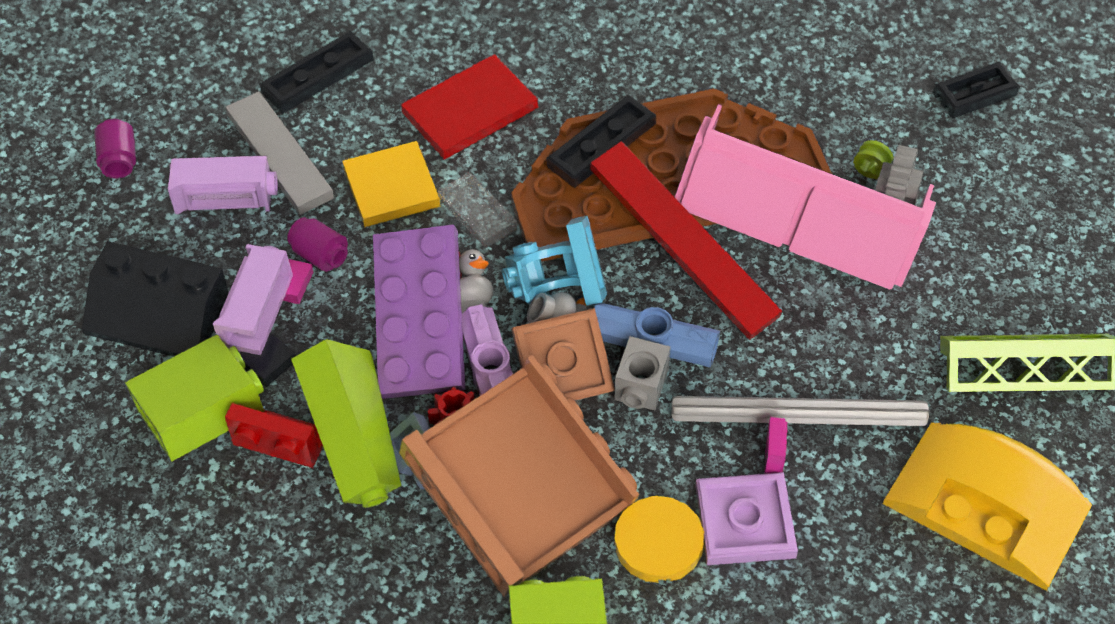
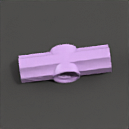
(485, 347)

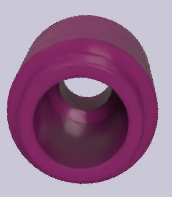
(115, 148)
(318, 243)

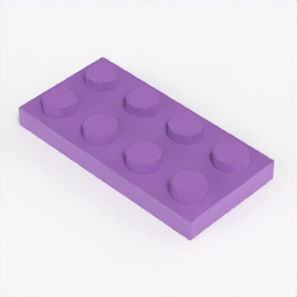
(418, 312)

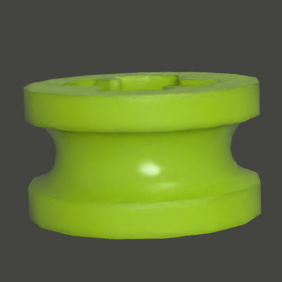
(871, 158)

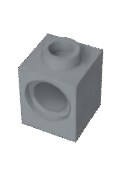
(644, 359)

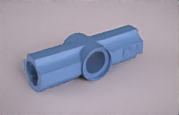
(687, 340)

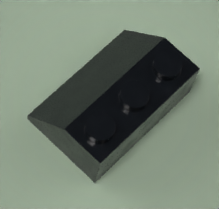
(152, 299)

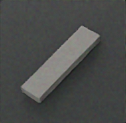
(270, 138)

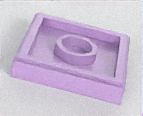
(746, 518)

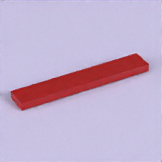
(686, 240)

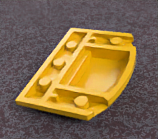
(991, 498)

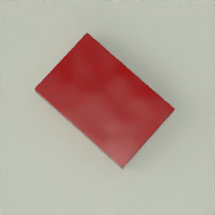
(469, 106)

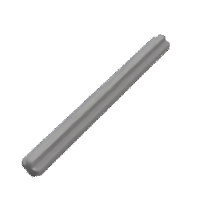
(800, 410)

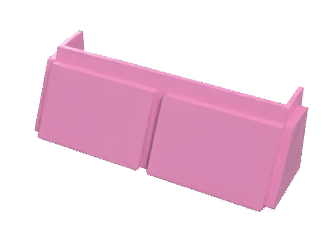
(802, 207)

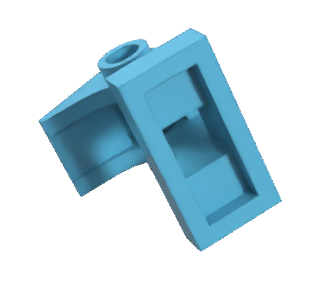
(525, 272)

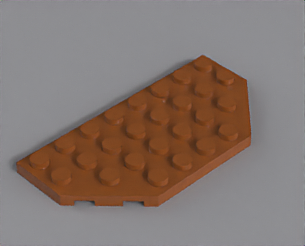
(548, 202)

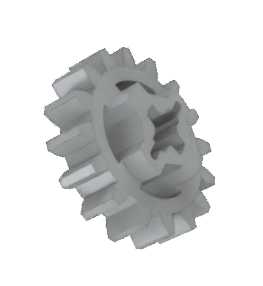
(900, 178)

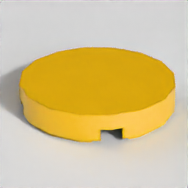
(659, 539)

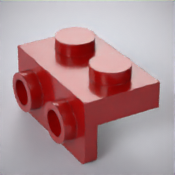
(274, 435)

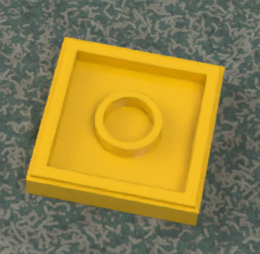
(391, 184)

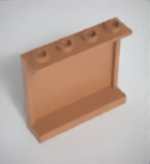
(520, 475)

